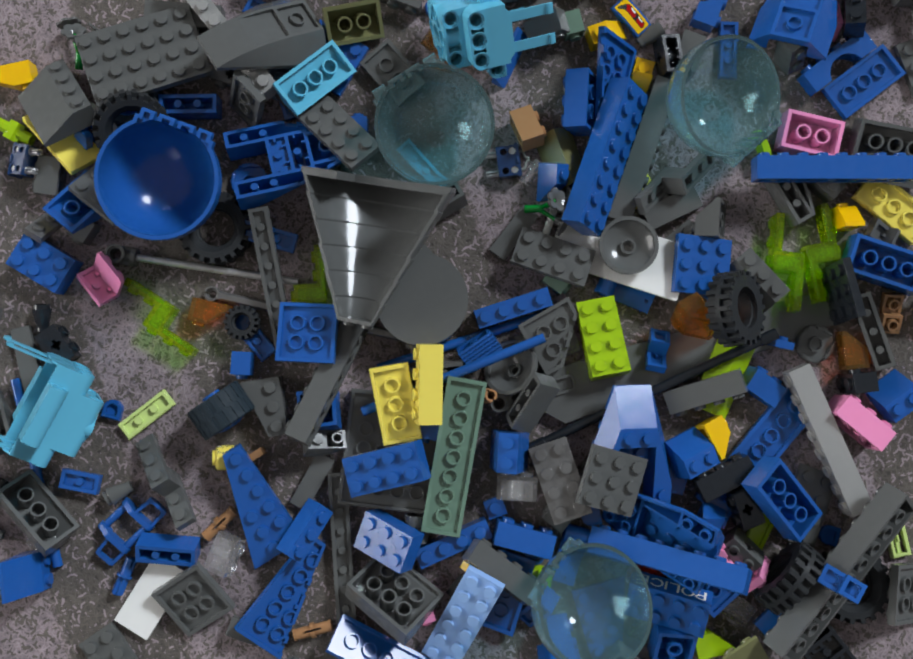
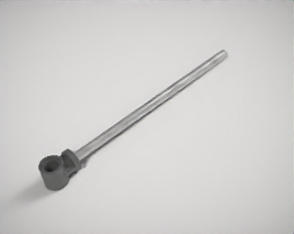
(131, 257)

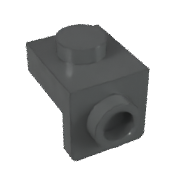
(880, 231)

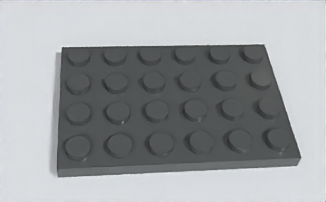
(143, 54)

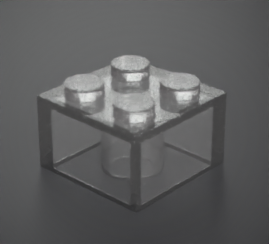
(516, 487)

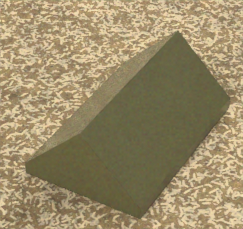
(353, 22)
(561, 148)

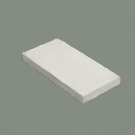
(141, 611)

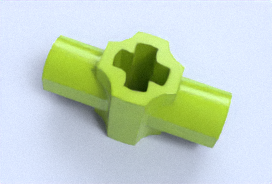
(16, 132)

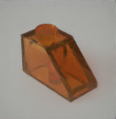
(206, 311)
(851, 352)

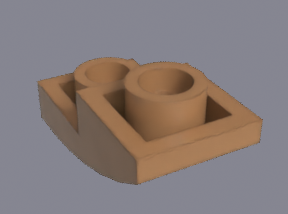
(890, 312)

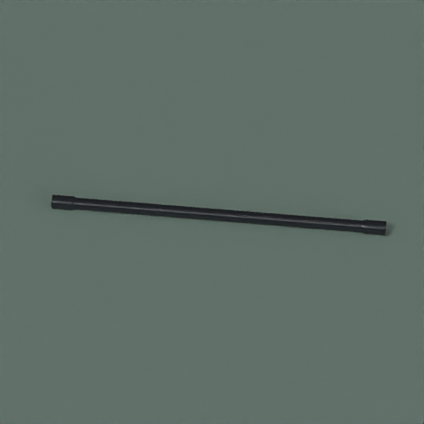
(766, 338)

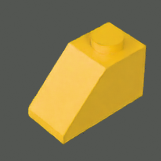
(592, 32)
(846, 217)
(717, 432)

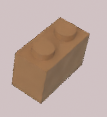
(527, 127)

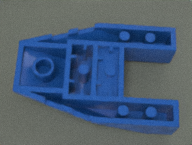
(287, 148)
(634, 427)

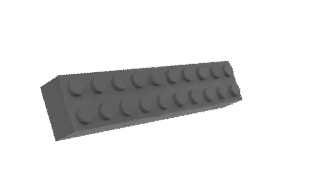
(854, 556)

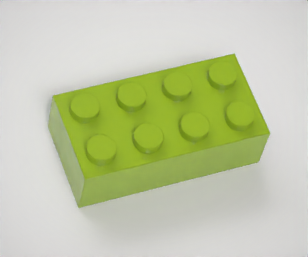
(602, 338)

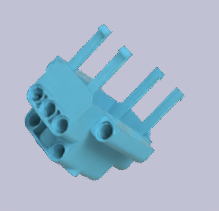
(482, 32)
(54, 411)

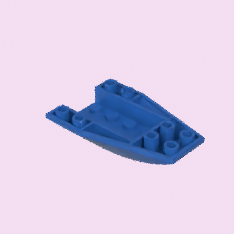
(799, 23)
(672, 525)

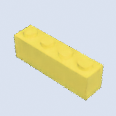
(428, 384)

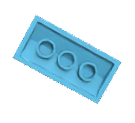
(314, 78)

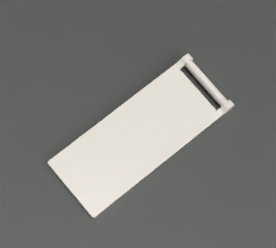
(653, 280)

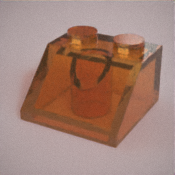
(691, 318)

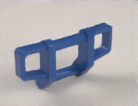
(135, 512)

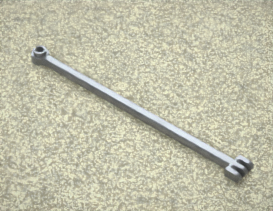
(261, 305)

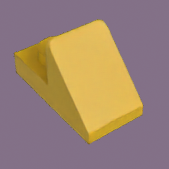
(642, 73)

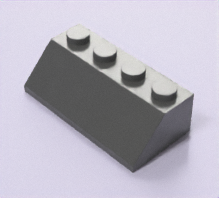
(37, 512)

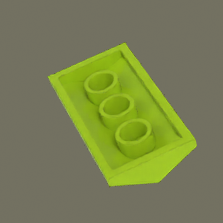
(736, 363)

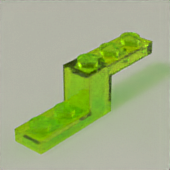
(820, 253)
(785, 263)
(314, 291)
(160, 317)

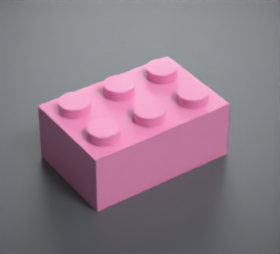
(808, 133)
(861, 422)

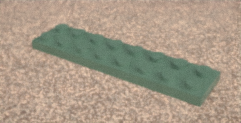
(453, 456)

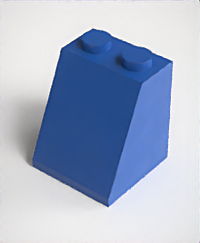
(509, 451)

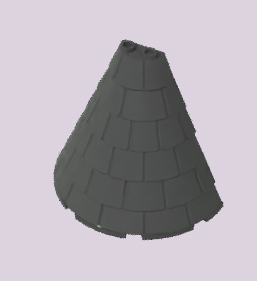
(369, 235)

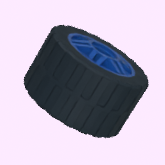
(221, 410)

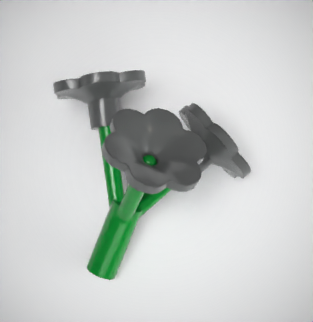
(72, 28)
(556, 200)

